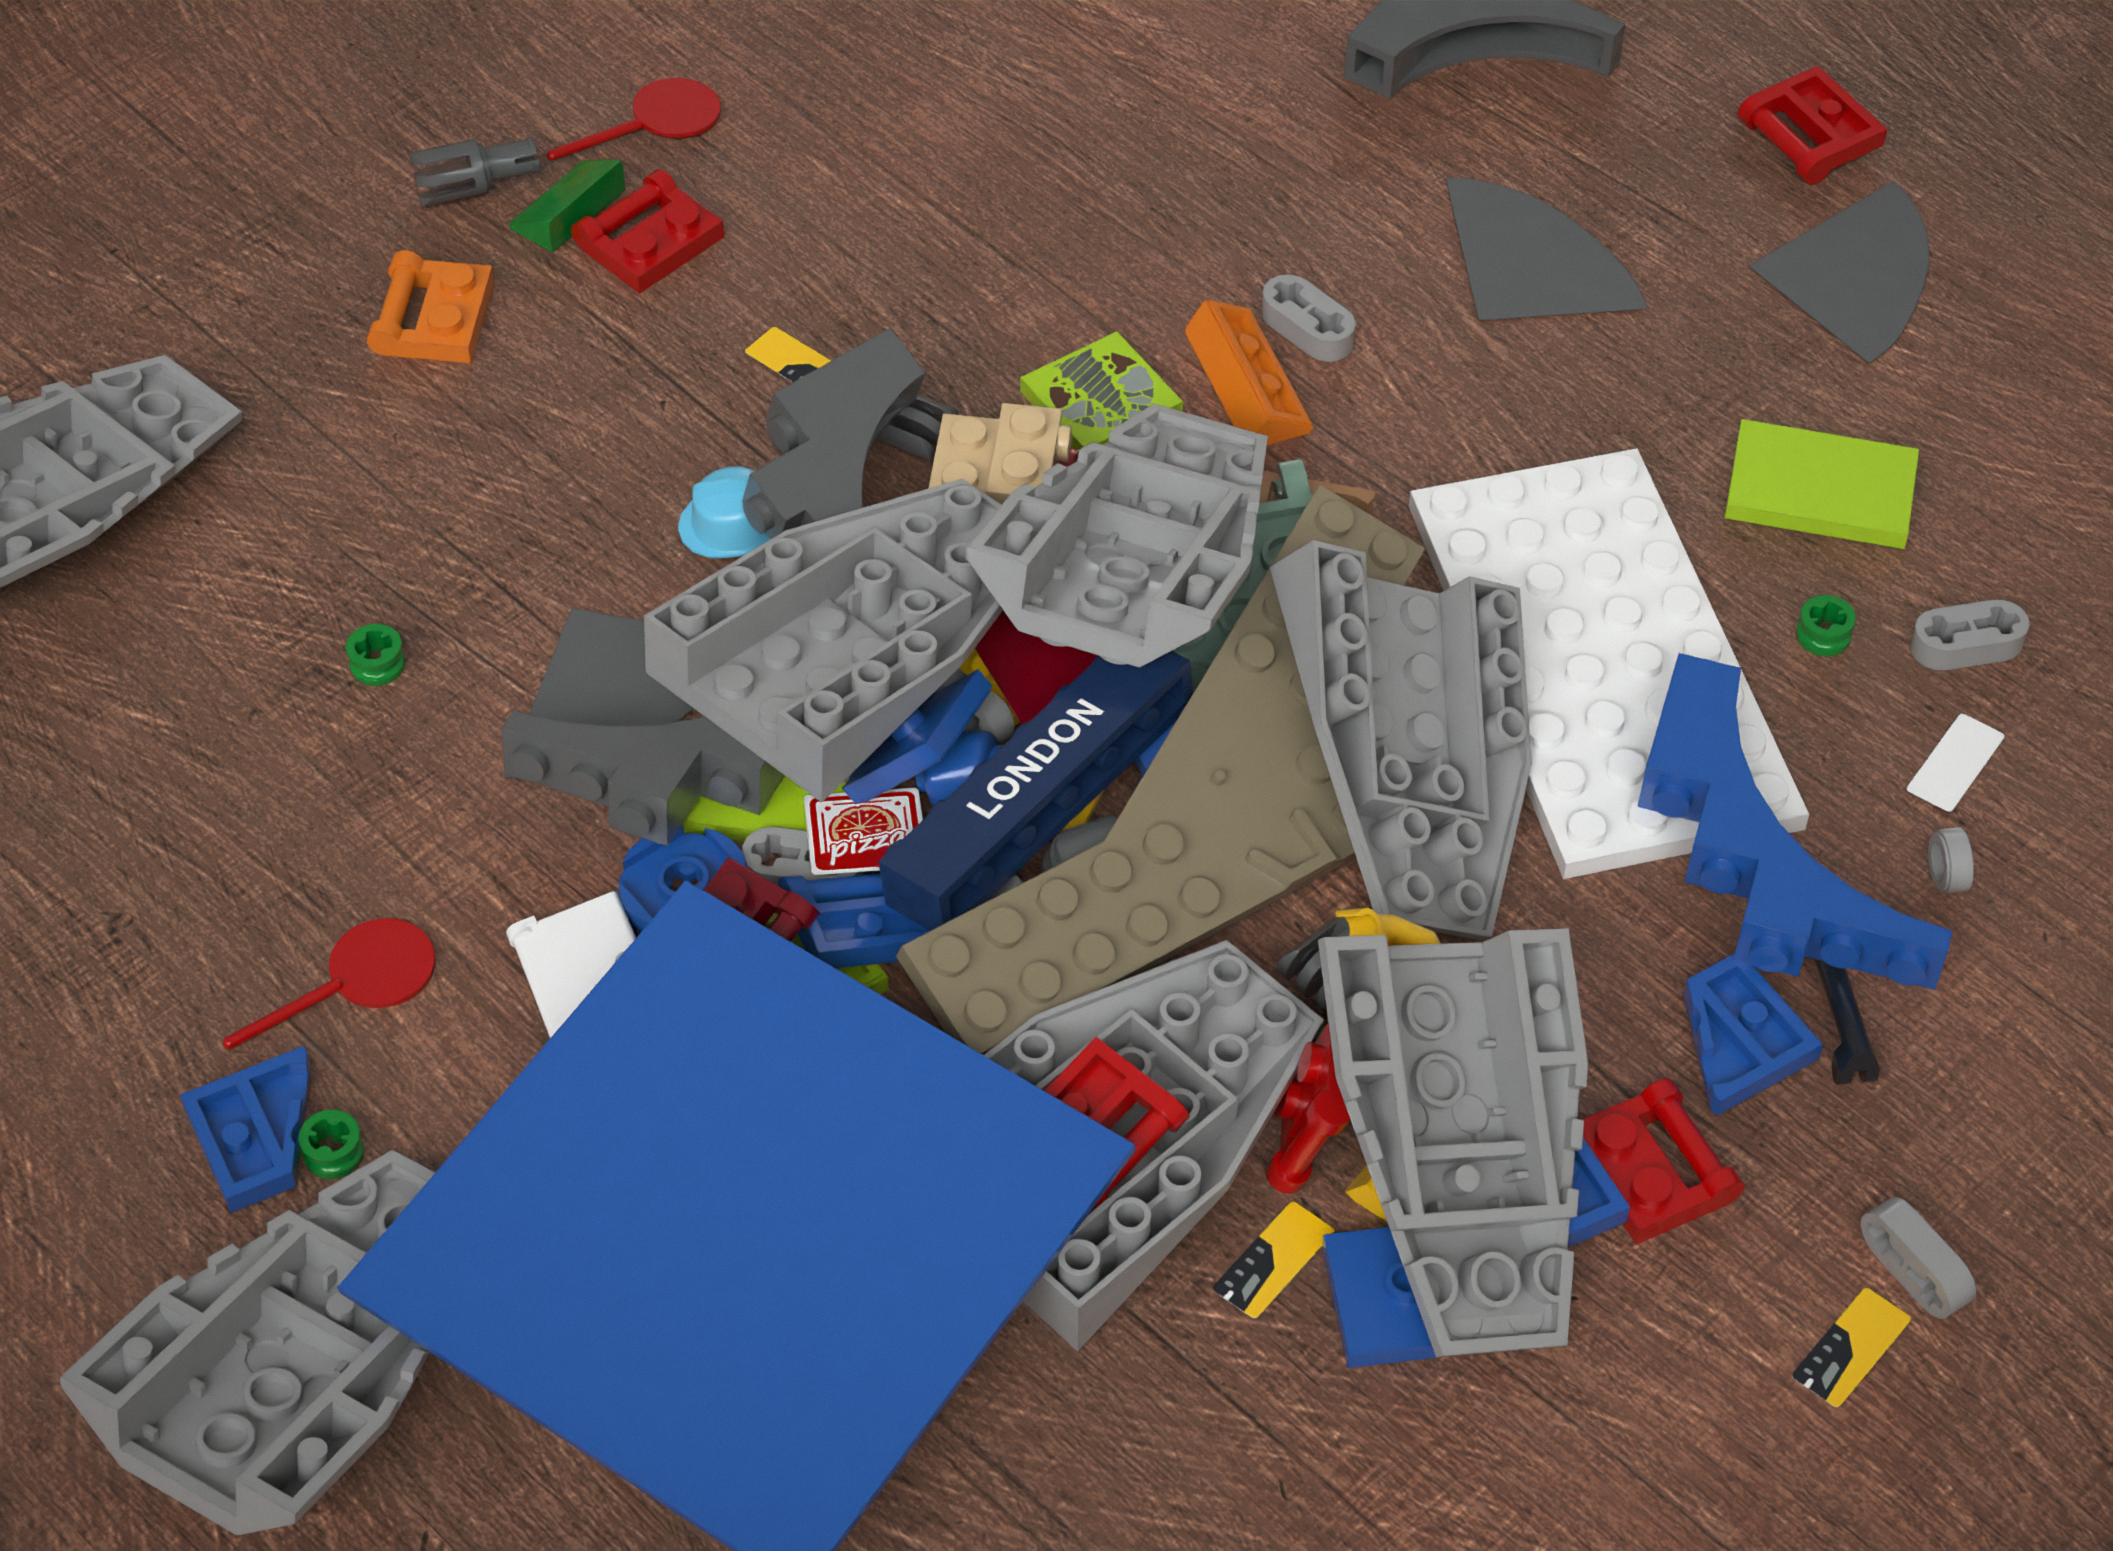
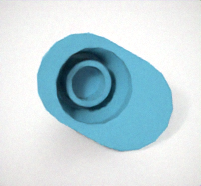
(715, 518)

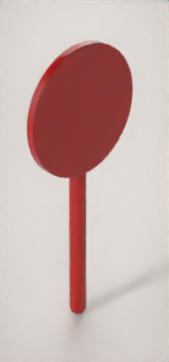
(662, 107)
(369, 966)

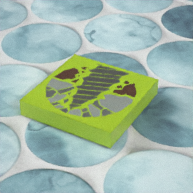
(1098, 388)

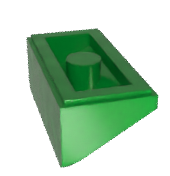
(576, 195)

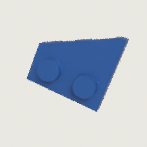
(1744, 1033)
(252, 1127)

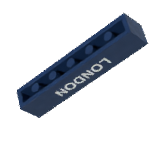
(1032, 788)

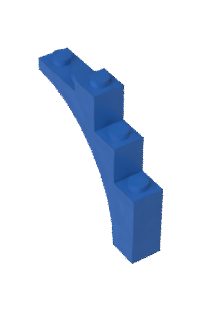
(1744, 850)

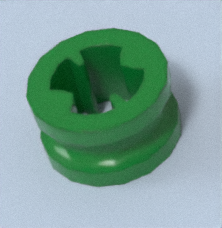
(1830, 610)
(370, 639)
(321, 1159)

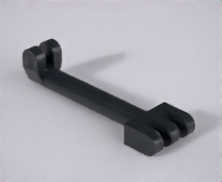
(1855, 1050)

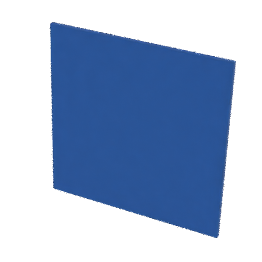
(739, 1229)

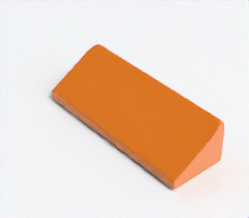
(1246, 372)

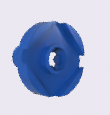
(653, 866)

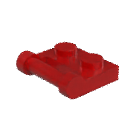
(1823, 112)
(657, 243)
(1106, 1087)
(1309, 1114)
(1643, 1172)

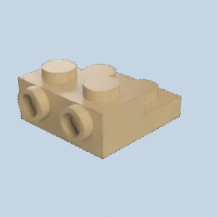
(1002, 451)

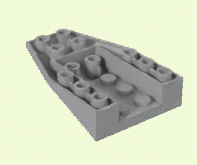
(830, 631)
(1417, 729)
(1222, 1046)

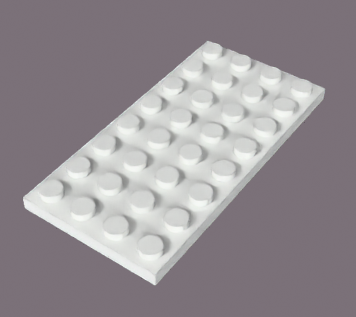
(1602, 630)

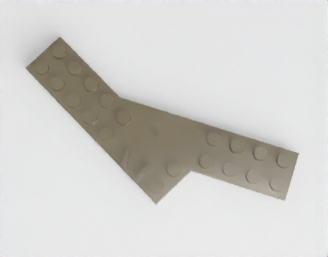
(1211, 834)

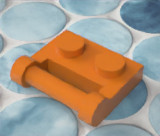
(449, 315)

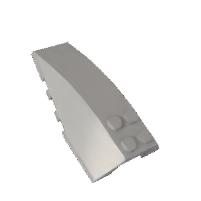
(96, 453)
(1129, 540)
(1467, 1116)
(257, 1371)

